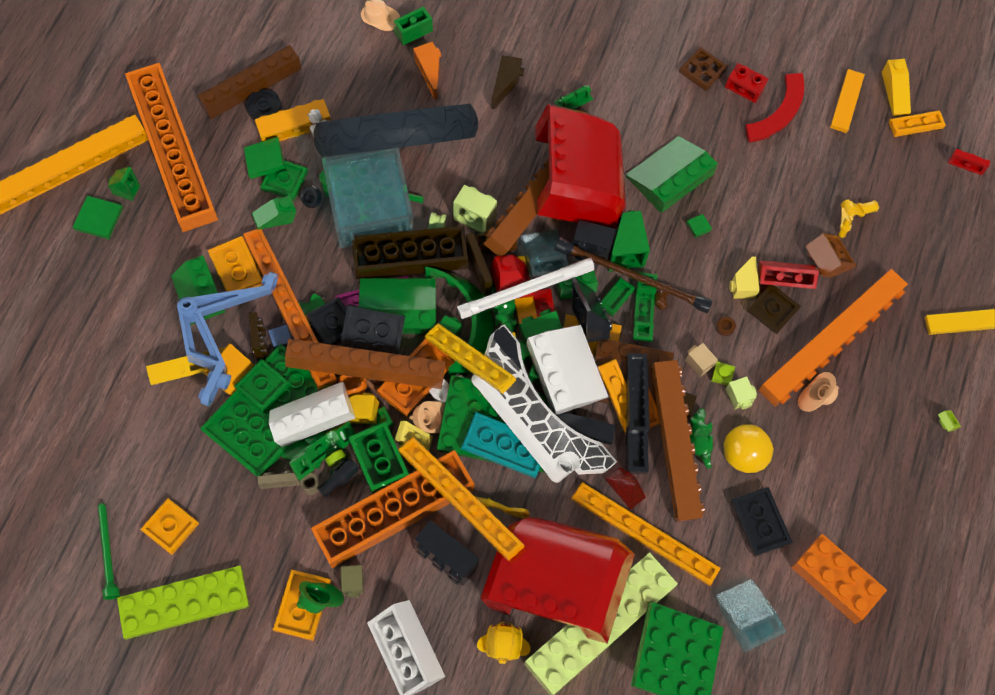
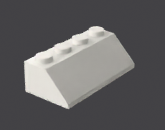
(310, 415)
(405, 648)

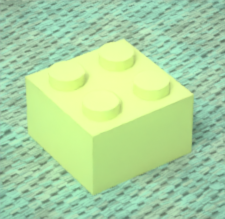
(475, 209)

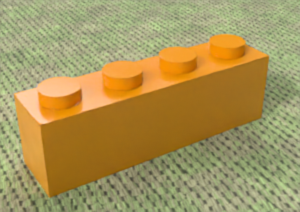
(290, 122)

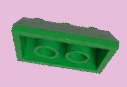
(194, 280)

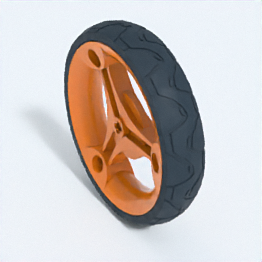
(395, 130)

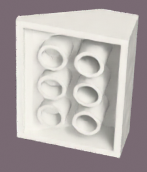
(566, 369)

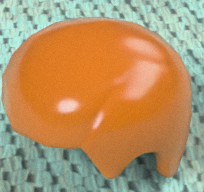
(353, 385)

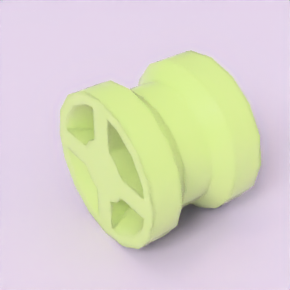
(437, 221)

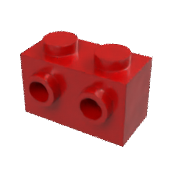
(746, 82)

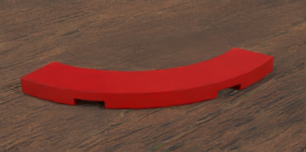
(783, 115)

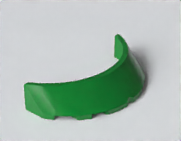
(481, 322)

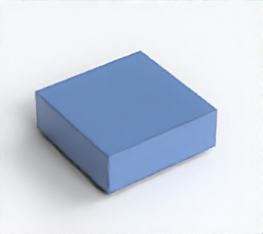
(279, 336)

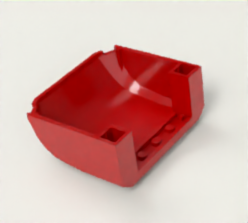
(583, 168)
(561, 576)

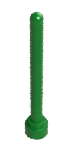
(110, 590)

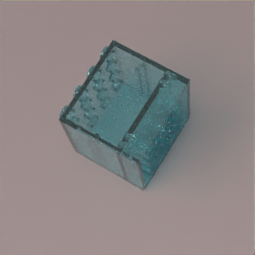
(367, 194)

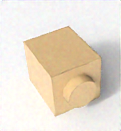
(701, 359)

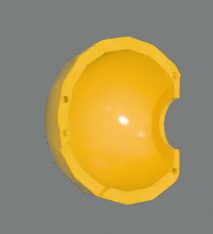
(748, 448)

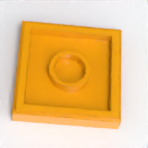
(236, 365)
(169, 526)

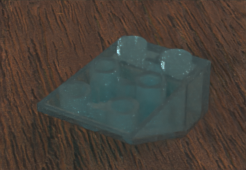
(540, 253)
(750, 615)

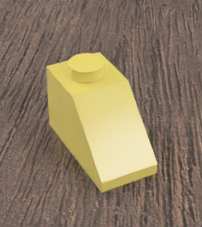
(745, 282)

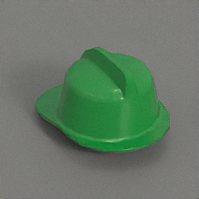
(318, 596)

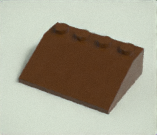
(609, 350)

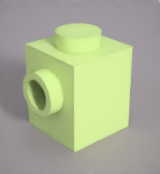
(741, 393)

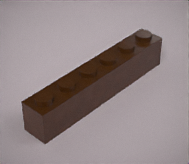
(250, 80)

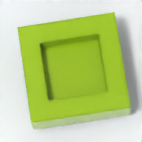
(723, 373)
(949, 421)

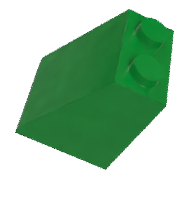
(631, 242)

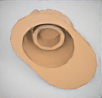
(379, 15)
(819, 392)
(428, 416)

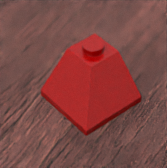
(509, 272)

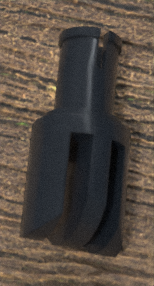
(338, 476)

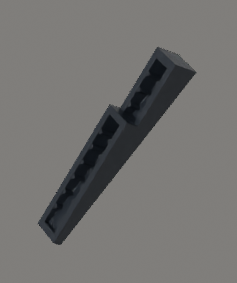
(637, 414)

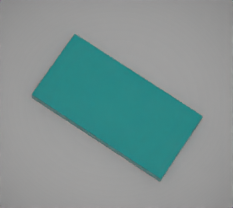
(499, 444)

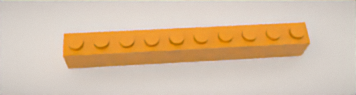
(70, 162)

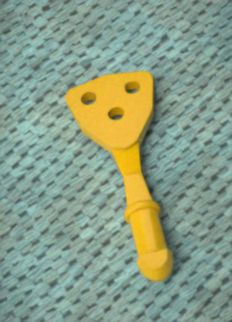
(516, 512)

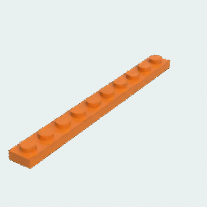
(285, 298)

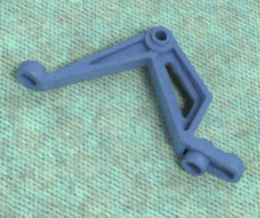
(193, 309)

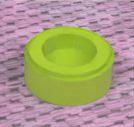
(335, 458)

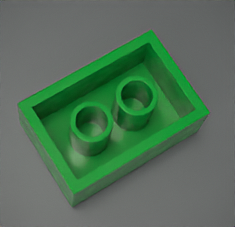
(378, 457)

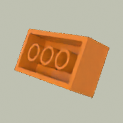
(839, 579)

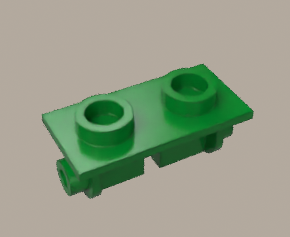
(576, 98)

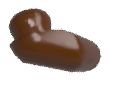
(661, 298)

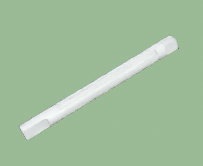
(563, 274)

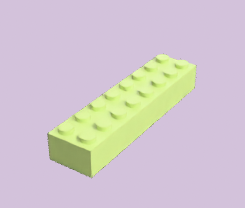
(572, 651)

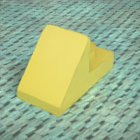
(407, 431)

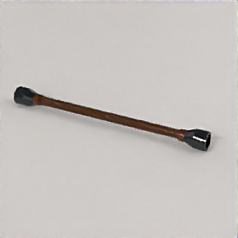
(699, 302)

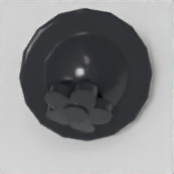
(311, 196)

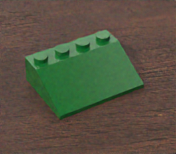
(672, 173)
(403, 296)

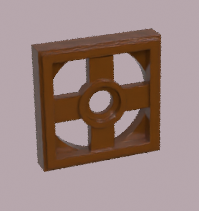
(695, 77)

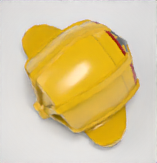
(504, 642)

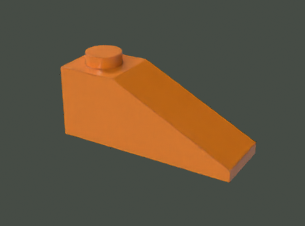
(428, 61)

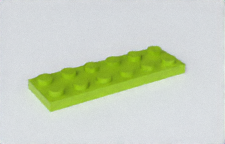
(182, 602)

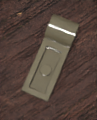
(288, 479)

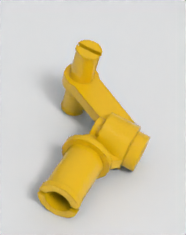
(849, 209)

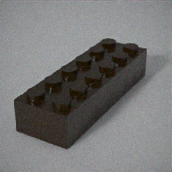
(409, 252)

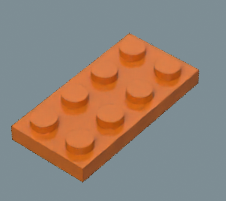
(405, 396)

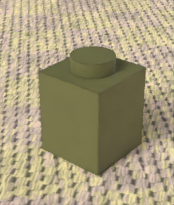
(352, 581)

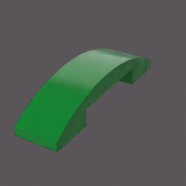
(644, 310)
(320, 448)

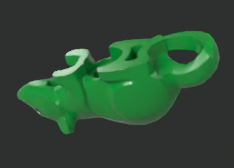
(505, 313)
(700, 437)

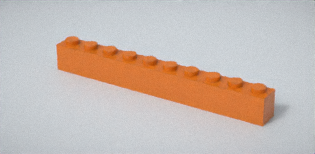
(832, 338)

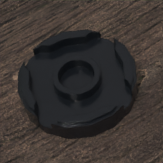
(263, 103)

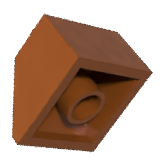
(830, 255)

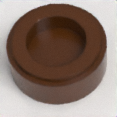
(725, 326)

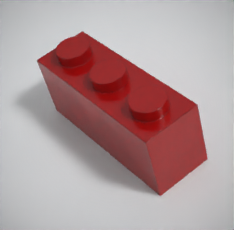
(787, 274)

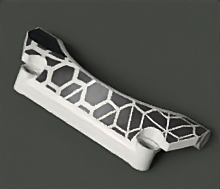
(543, 434)

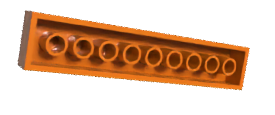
(171, 147)

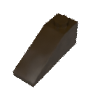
(507, 78)

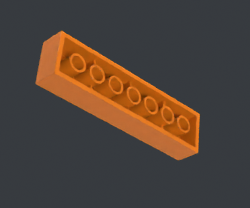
(385, 513)

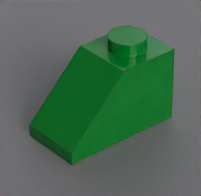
(124, 183)
(275, 213)

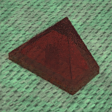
(626, 487)

